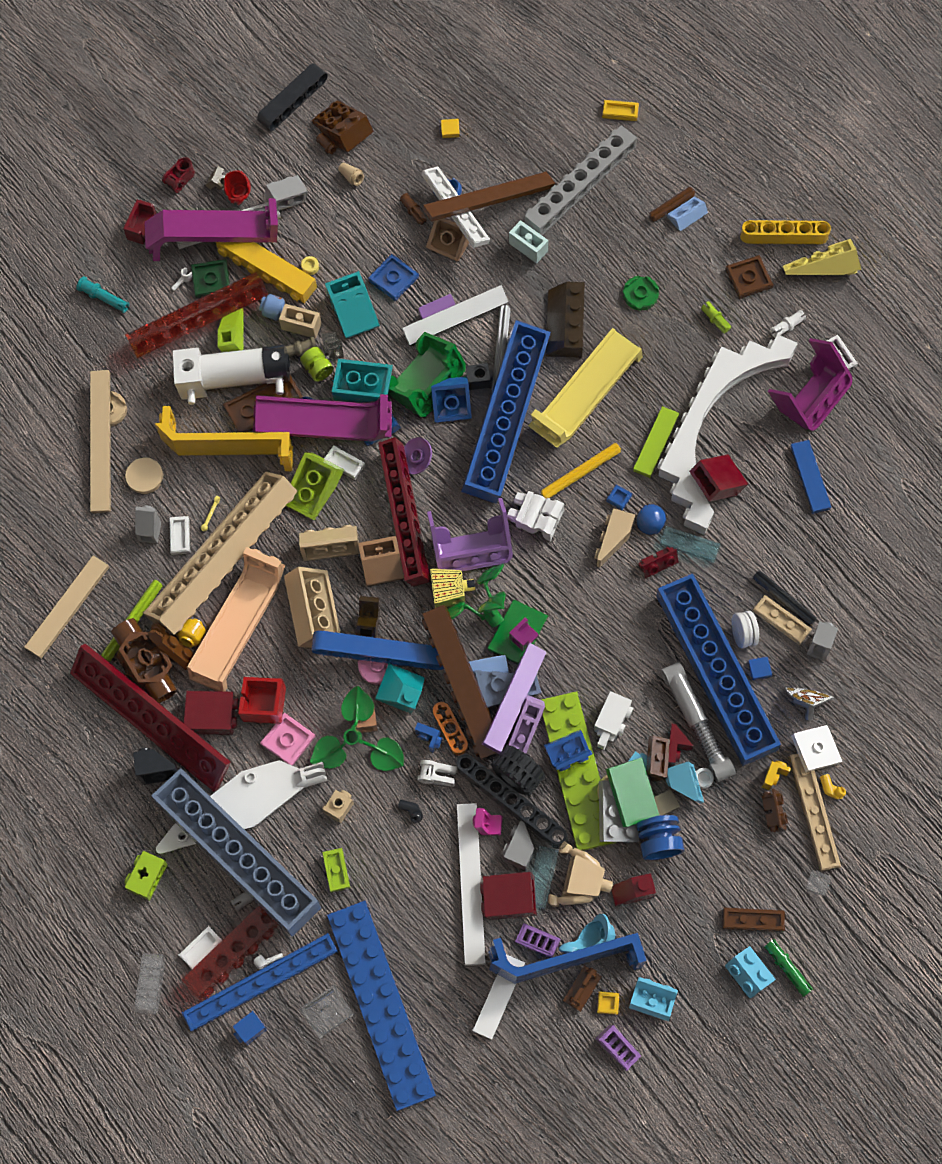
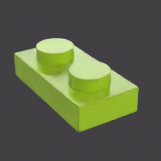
(336, 870)

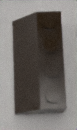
(565, 320)

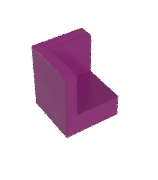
(523, 634)

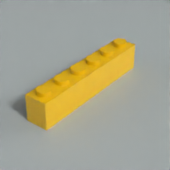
(270, 268)

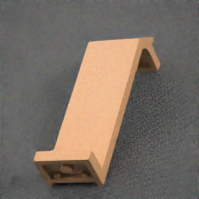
(236, 620)

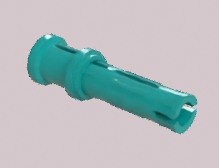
(96, 291)

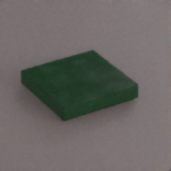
(209, 277)

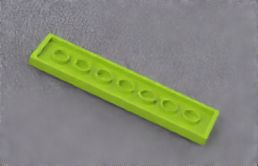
(580, 781)

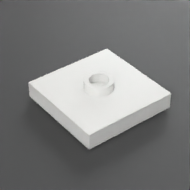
(816, 748)

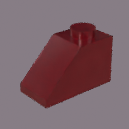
(633, 890)

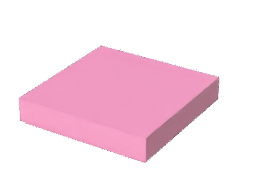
(288, 740)

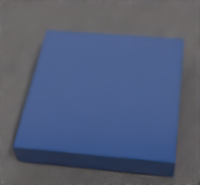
(393, 277)

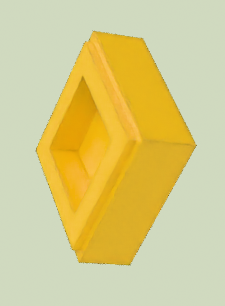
(450, 128)
(608, 1003)

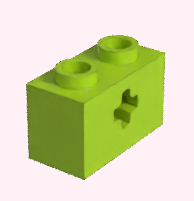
(145, 864)

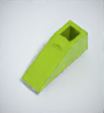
(231, 332)

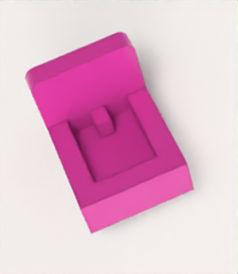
(486, 823)

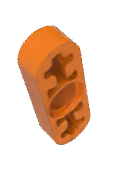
(448, 713)

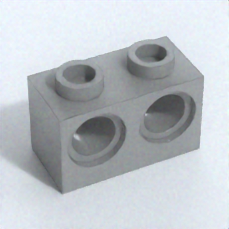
(822, 640)

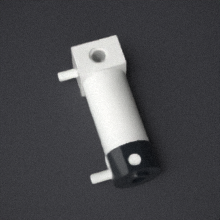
(199, 372)

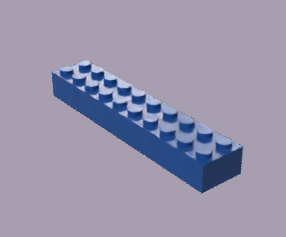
(505, 412)
(718, 670)

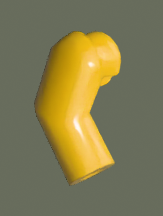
(831, 790)

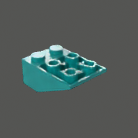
(352, 304)

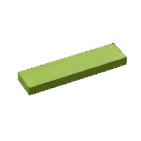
(656, 442)

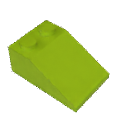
(314, 484)

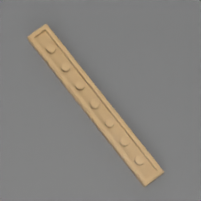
(100, 442)

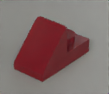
(677, 741)

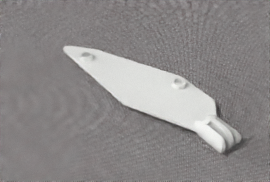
(253, 796)

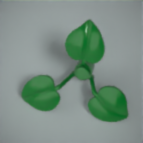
(491, 606)
(357, 706)

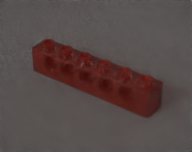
(209, 963)

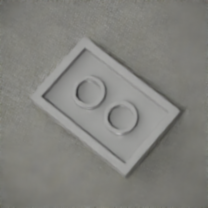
(609, 819)

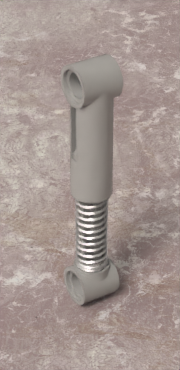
(676, 679)

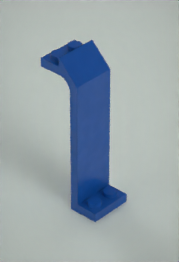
(503, 968)

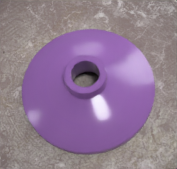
(418, 455)

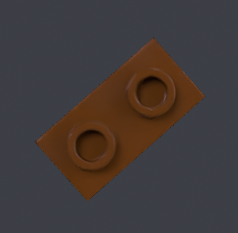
(777, 817)
(582, 988)

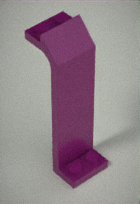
(211, 227)
(324, 418)

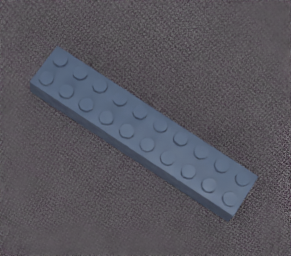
(236, 852)

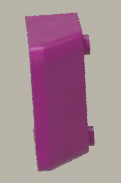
(821, 392)

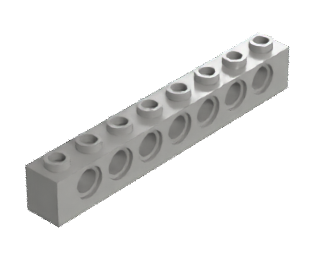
(590, 178)

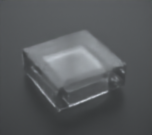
(818, 883)

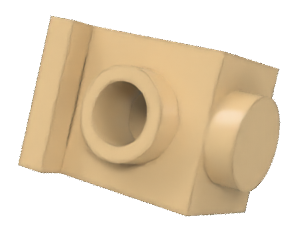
(338, 812)

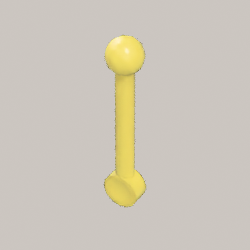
(204, 527)

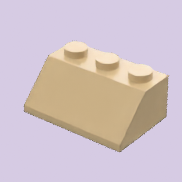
(329, 543)

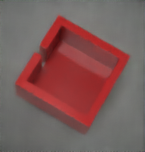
(265, 700)

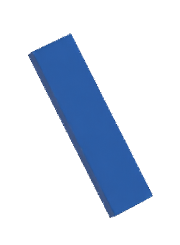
(810, 476)

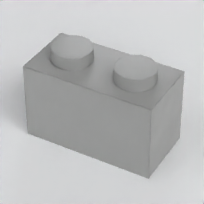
(287, 192)

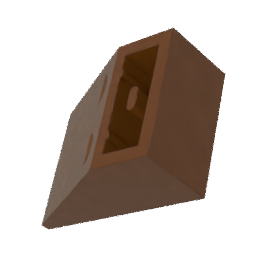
(343, 125)

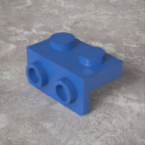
(568, 750)

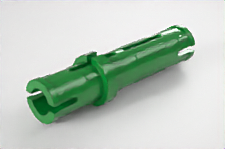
(782, 959)

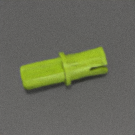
(716, 317)

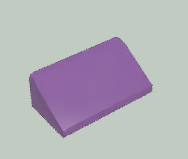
(436, 306)

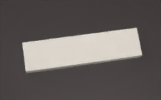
(496, 1003)

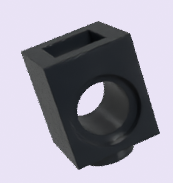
(479, 383)

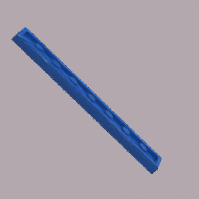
(259, 982)

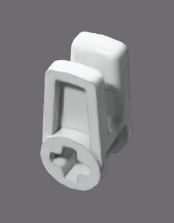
(432, 777)

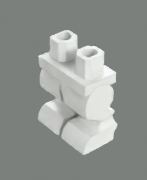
(532, 513)

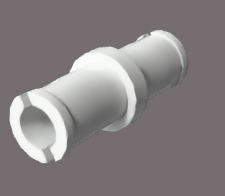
(788, 323)

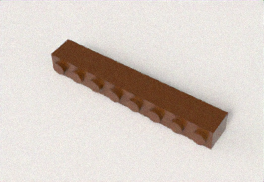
(460, 676)

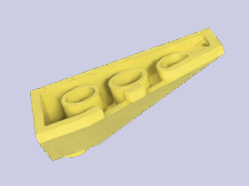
(837, 260)

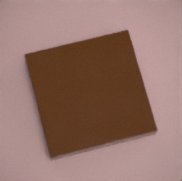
(749, 277)

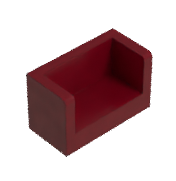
(135, 224)

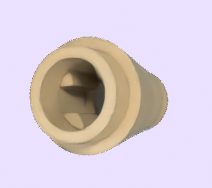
(352, 174)

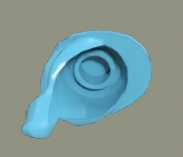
(592, 934)

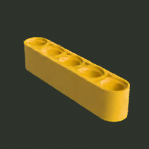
(777, 236)

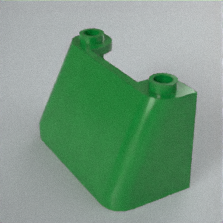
(435, 363)

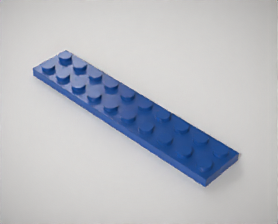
(381, 1006)

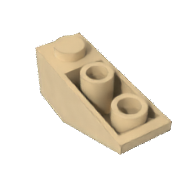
(617, 533)

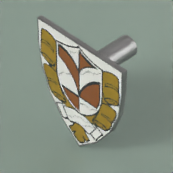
(807, 699)

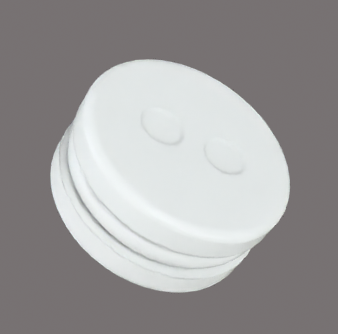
(745, 629)

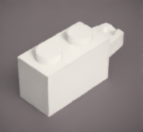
(611, 718)

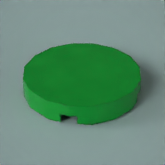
(640, 293)

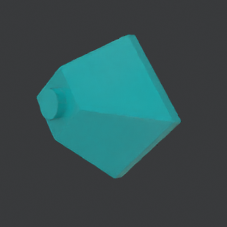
(400, 688)

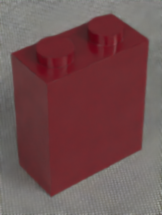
(718, 477)
(211, 712)
(508, 896)

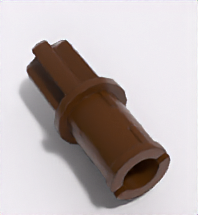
(413, 208)

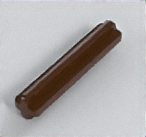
(671, 204)

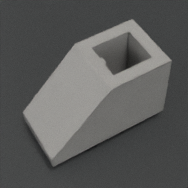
(147, 524)
(520, 849)

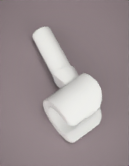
(184, 278)
(261, 963)

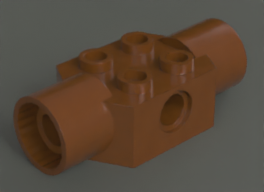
(143, 661)

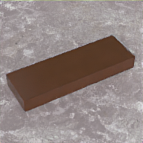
(753, 919)

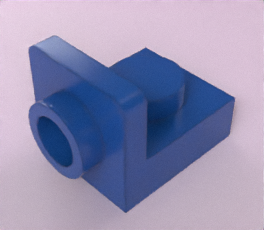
(425, 733)

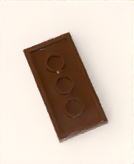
(241, 408)

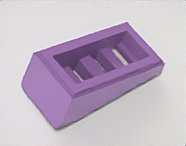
(534, 947)
(623, 1042)

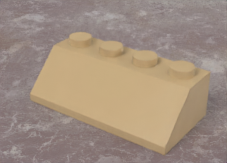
(311, 603)

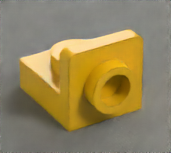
(771, 776)

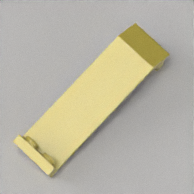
(585, 389)

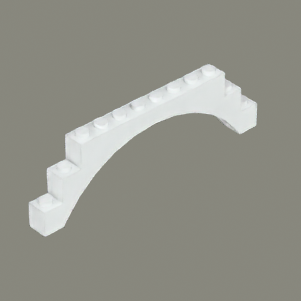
(727, 371)

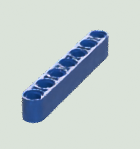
(375, 650)

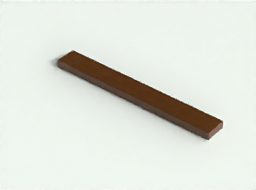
(488, 196)

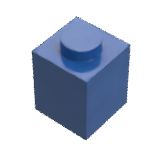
(249, 1028)

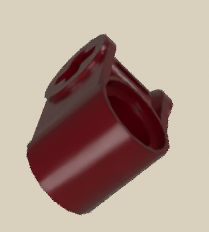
(177, 177)

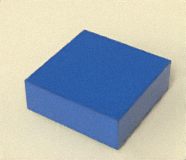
(619, 497)
(760, 668)

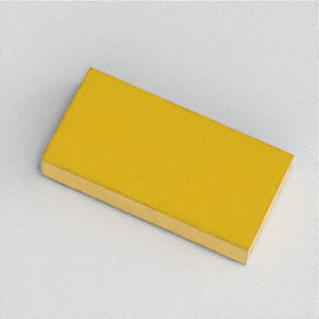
(620, 110)

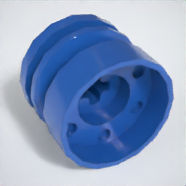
(659, 833)

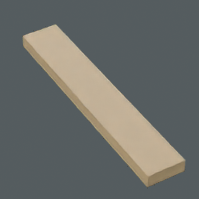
(66, 607)
(815, 815)

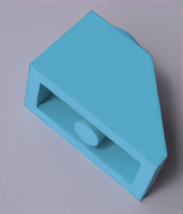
(684, 780)

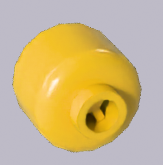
(191, 633)

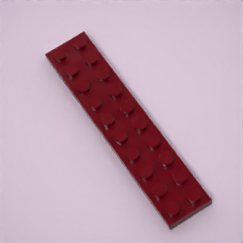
(150, 717)

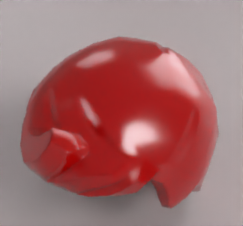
(237, 186)

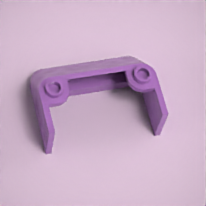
(475, 549)

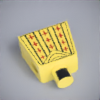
(449, 586)

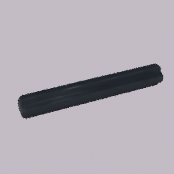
(784, 598)

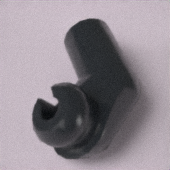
(413, 809)

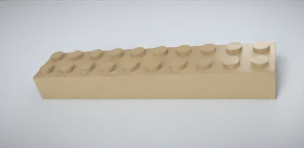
(220, 552)

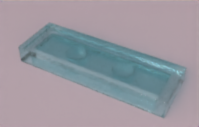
(690, 544)
(543, 874)

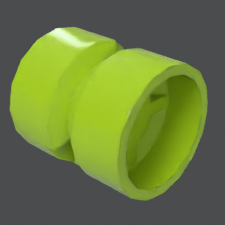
(317, 364)

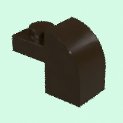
(368, 617)

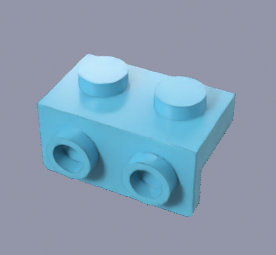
(749, 972)
(653, 998)

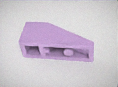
(526, 723)

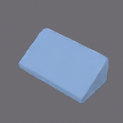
(688, 213)
(491, 664)

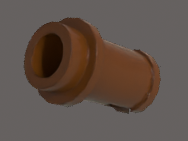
(329, 146)

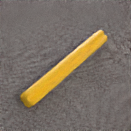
(581, 471)

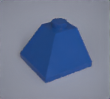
(451, 400)

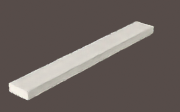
(470, 886)

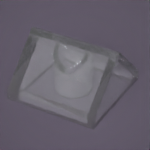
(326, 1011)

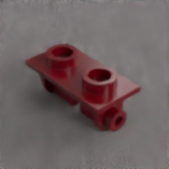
(665, 559)

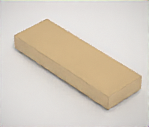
(782, 620)

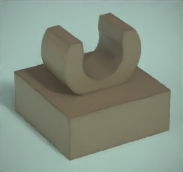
(215, 177)

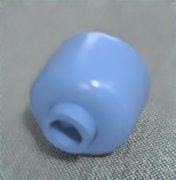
(272, 306)

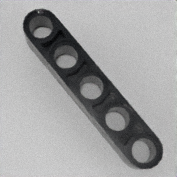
(292, 97)

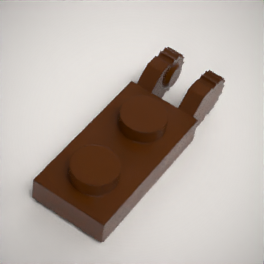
(170, 645)

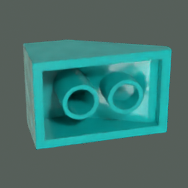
(360, 381)

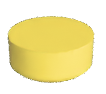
(310, 265)

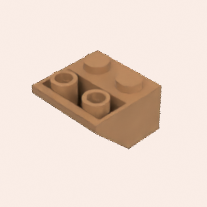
(381, 561)

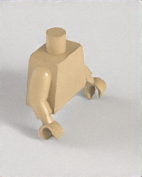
(582, 881)

